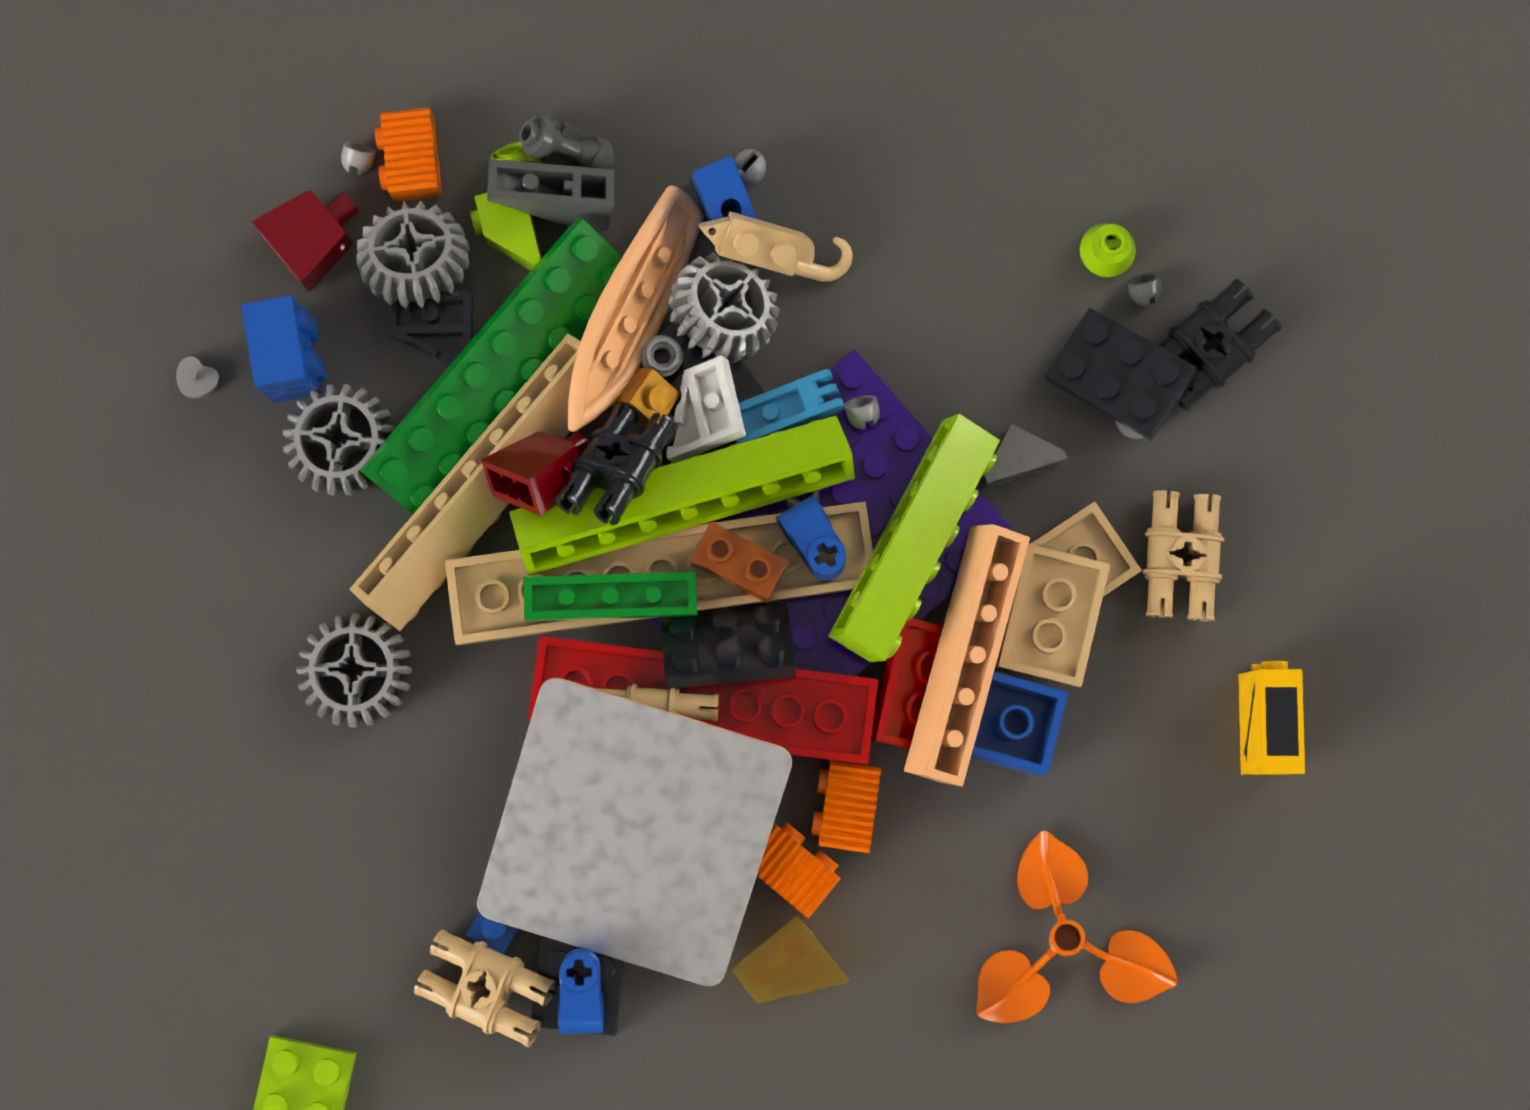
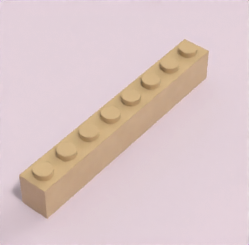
(463, 502)

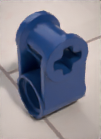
(810, 532)
(580, 1000)

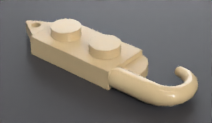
(773, 247)

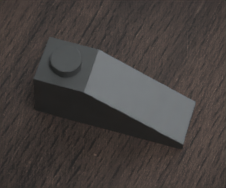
(553, 191)

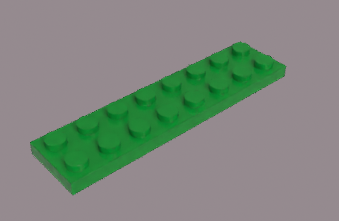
(494, 366)

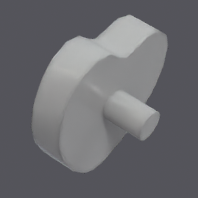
(196, 379)

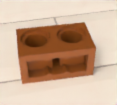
(739, 562)

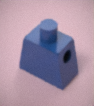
(721, 187)

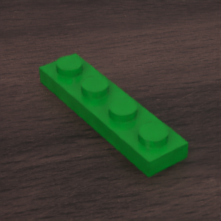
(610, 596)

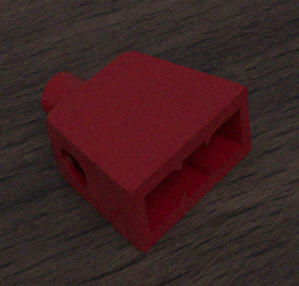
(308, 234)
(533, 470)

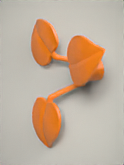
(1054, 875)

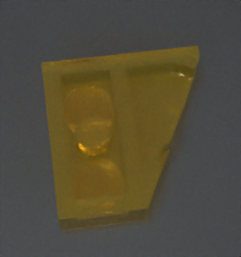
(788, 965)

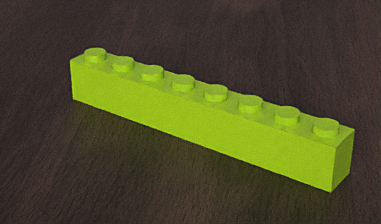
(692, 494)

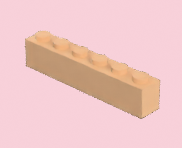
(967, 654)

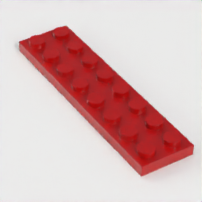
(807, 715)

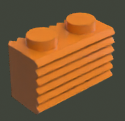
(409, 155)
(847, 806)
(796, 872)

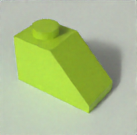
(507, 231)

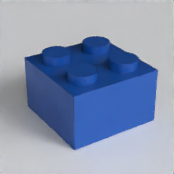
(283, 348)
(1019, 725)

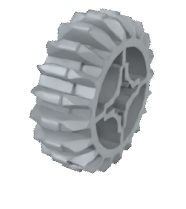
(387, 251)
(708, 286)
(340, 422)
(354, 689)

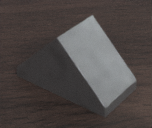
(1021, 456)

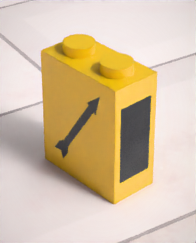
(1271, 720)

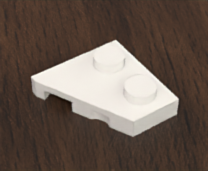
(707, 410)

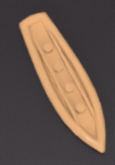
(632, 306)

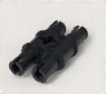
(1234, 347)
(616, 464)

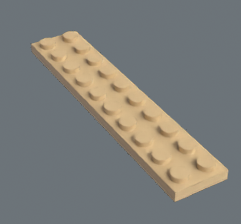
(489, 588)

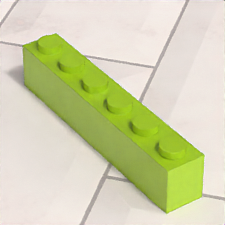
(915, 539)

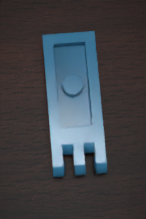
(790, 406)

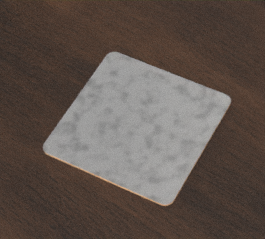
(633, 831)

